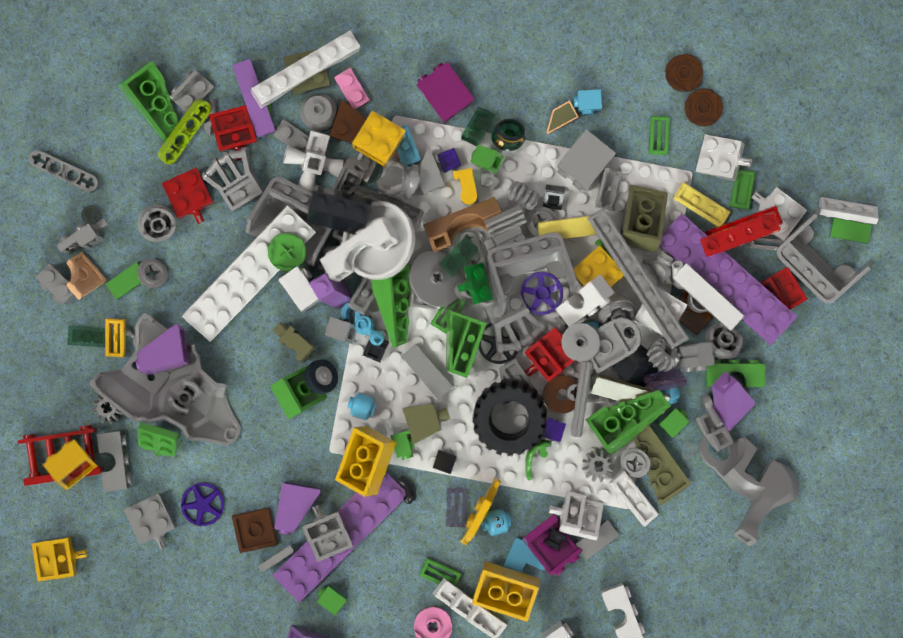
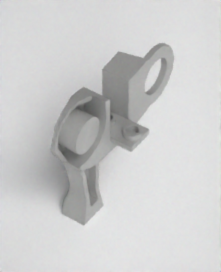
(773, 487)

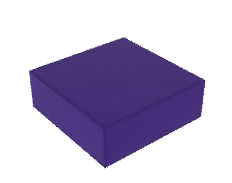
(449, 160)
(554, 430)

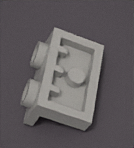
(191, 89)

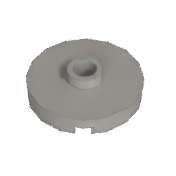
(588, 335)

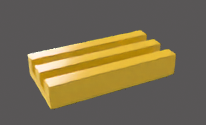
(116, 321)

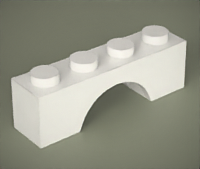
(340, 261)

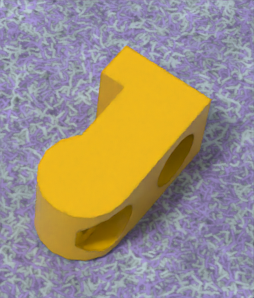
(468, 195)

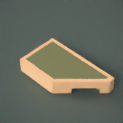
(561, 116)

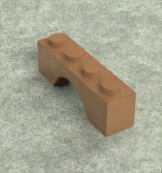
(443, 230)

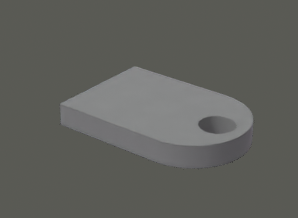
(615, 343)

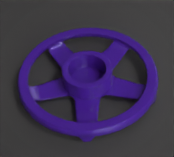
(542, 293)
(202, 504)

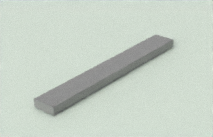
(637, 278)

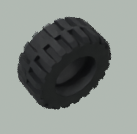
(505, 442)

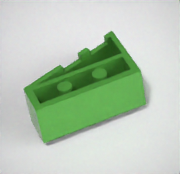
(462, 342)

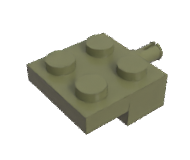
(315, 82)

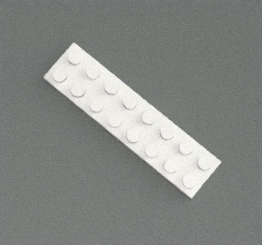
(242, 277)

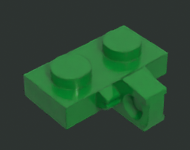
(476, 283)

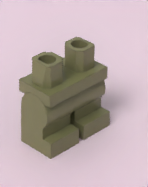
(290, 337)

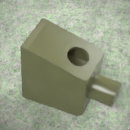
(424, 420)

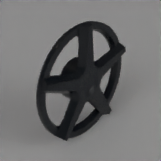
(491, 339)

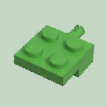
(158, 439)

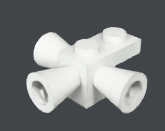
(313, 160)

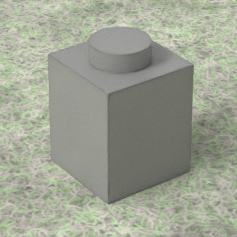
(340, 330)

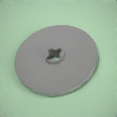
(422, 280)

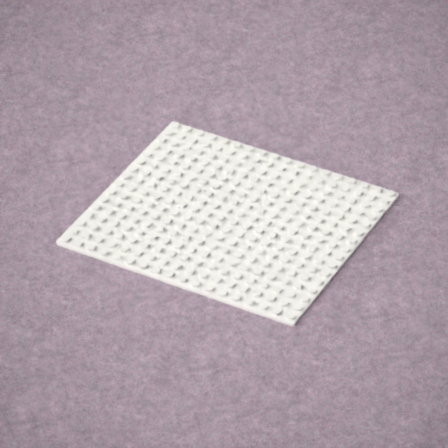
(398, 386)

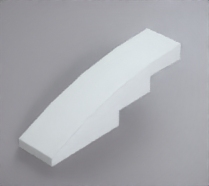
(462, 604)

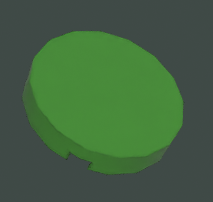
(286, 251)

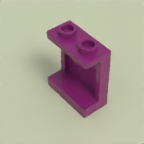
(445, 92)
(550, 559)

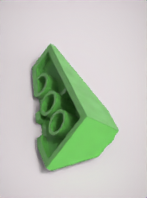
(151, 99)
(393, 303)
(622, 422)

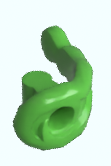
(541, 447)

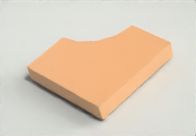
(84, 276)

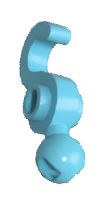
(364, 325)

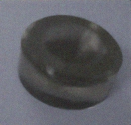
(91, 214)

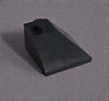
(635, 367)

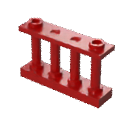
(741, 231)
(34, 476)

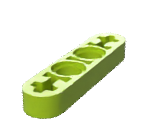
(187, 133)

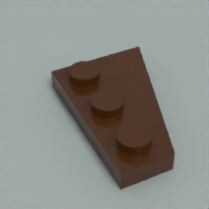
(347, 123)

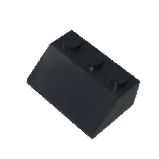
(338, 210)

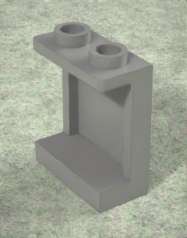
(585, 160)

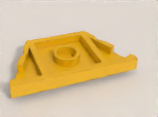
(481, 509)

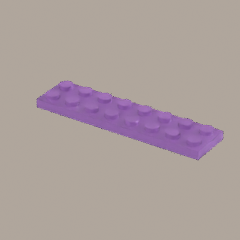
(760, 307)
(361, 516)

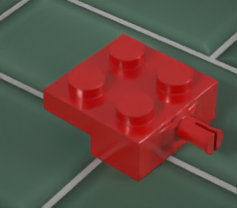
(232, 129)
(188, 194)
(785, 288)
(548, 355)

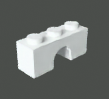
(594, 294)
(617, 598)

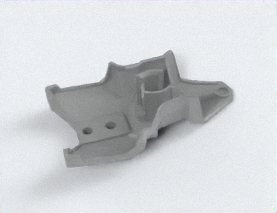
(177, 395)

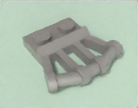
(240, 190)
(514, 311)

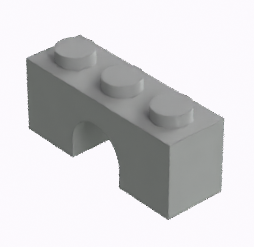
(115, 444)

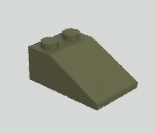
(644, 218)

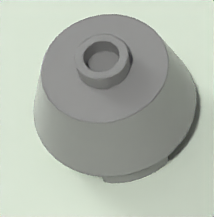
(318, 111)
(157, 223)
(617, 308)
(725, 343)

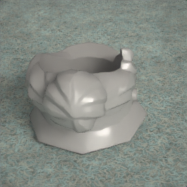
(400, 180)

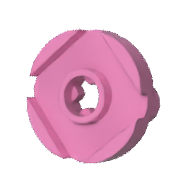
(433, 614)

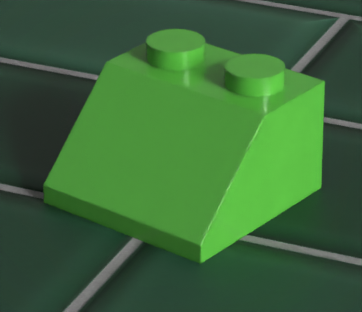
(294, 393)

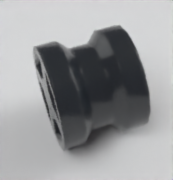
(554, 540)

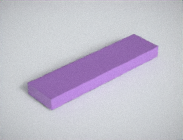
(248, 79)

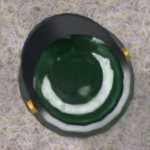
(508, 135)

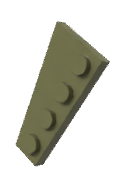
(664, 471)

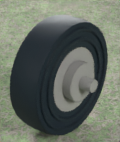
(321, 376)

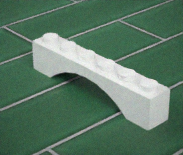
(317, 61)

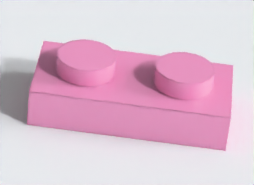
(352, 89)

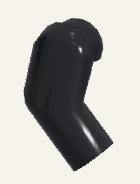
(409, 488)

